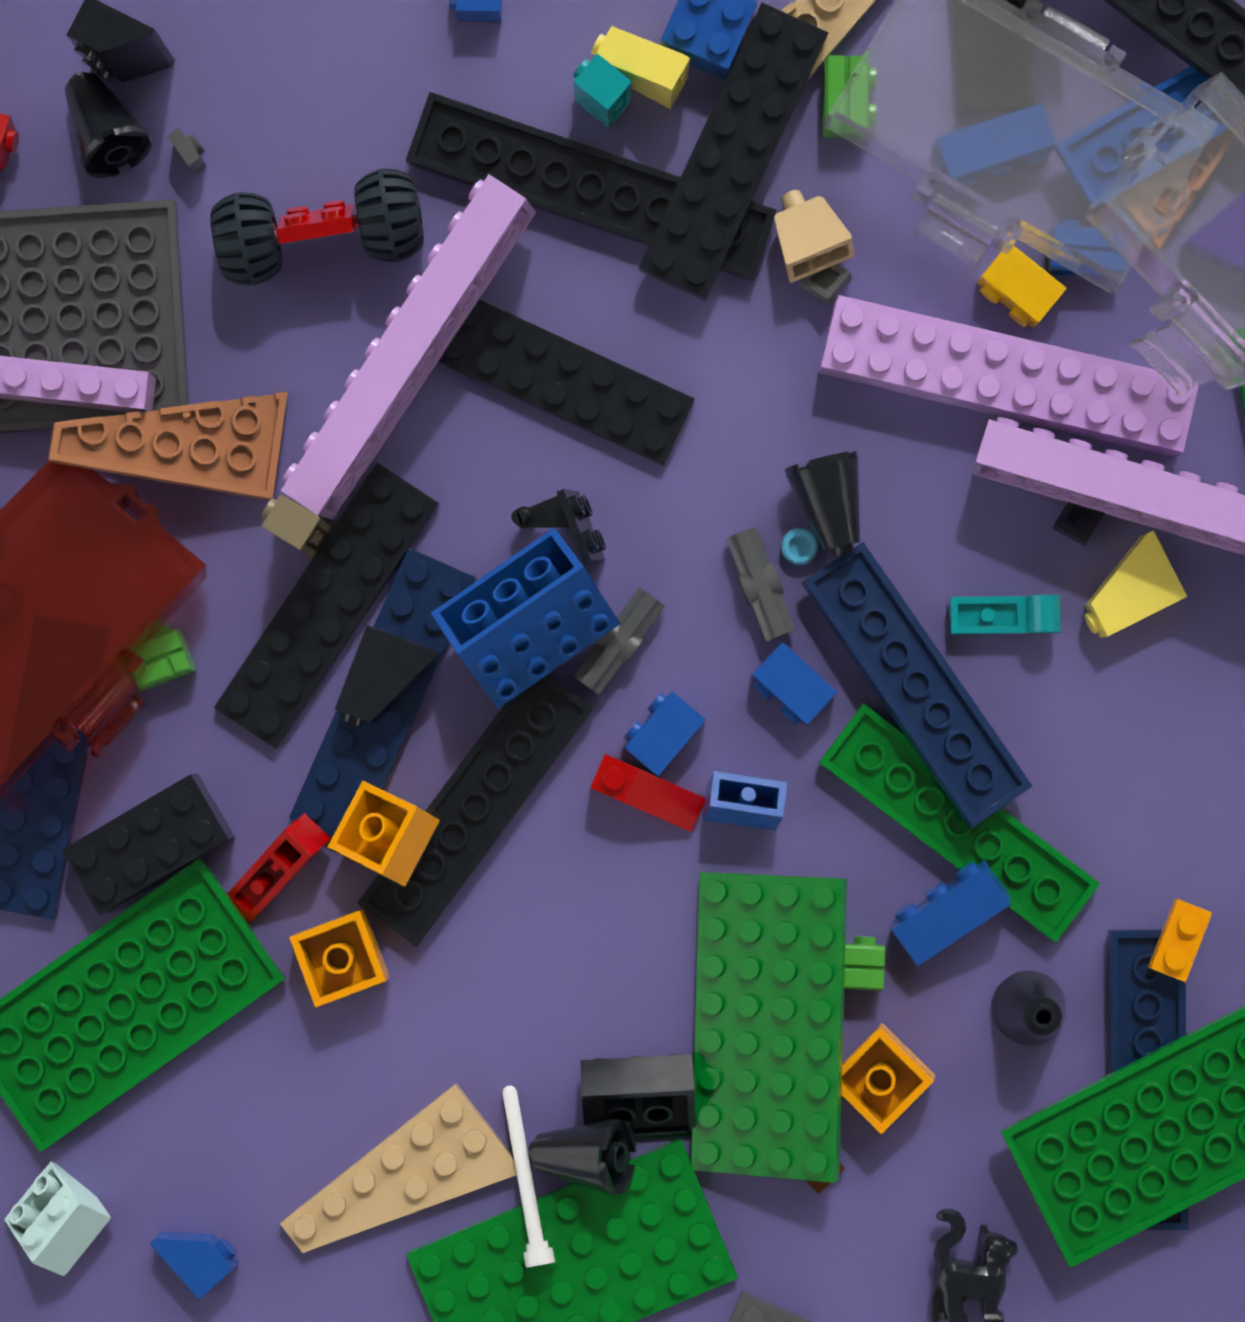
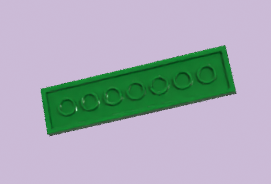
(892, 776)

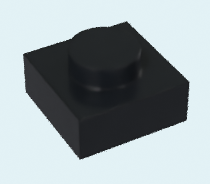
(1078, 522)

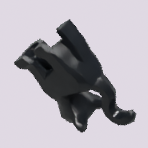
(969, 1280)

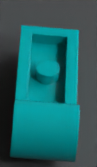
(1005, 614)

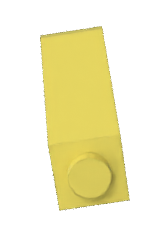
(651, 67)
(1134, 589)

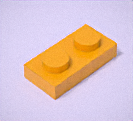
(1180, 939)

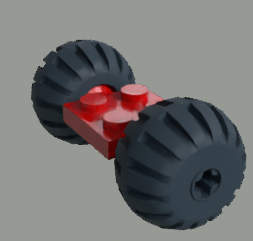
(250, 241)

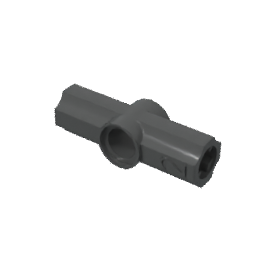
(760, 584)
(619, 643)

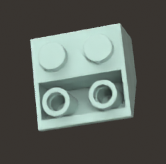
(56, 1220)

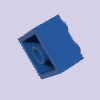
(709, 32)

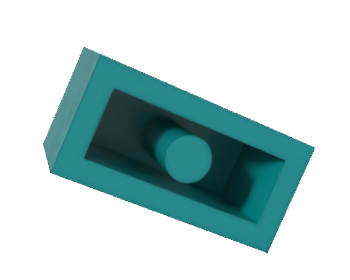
(602, 89)

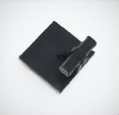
(565, 511)

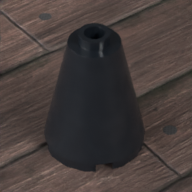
(103, 127)
(830, 499)
(1028, 1007)
(588, 1155)

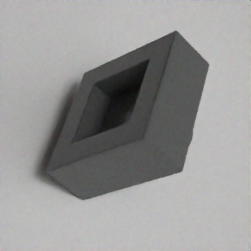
(189, 149)
(826, 283)

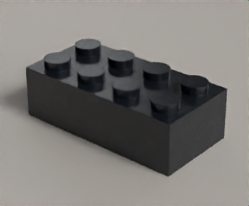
(148, 843)

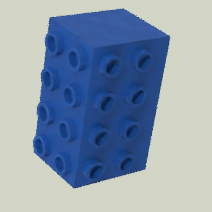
(525, 618)

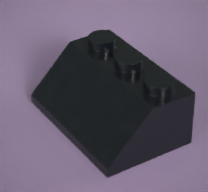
(117, 43)
(647, 1092)

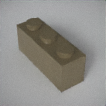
(295, 525)

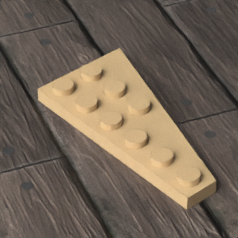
(421, 1164)

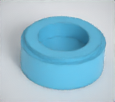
(799, 546)

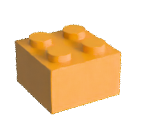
(383, 833)
(339, 957)
(883, 1078)

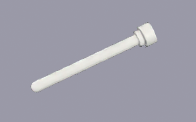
(537, 1250)

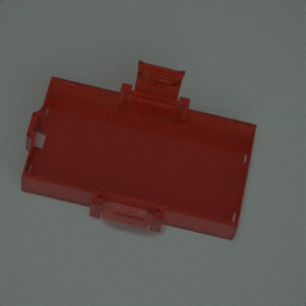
(76, 607)

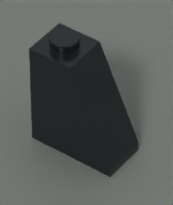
(381, 674)

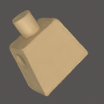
(810, 236)

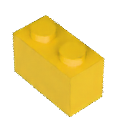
(1020, 287)

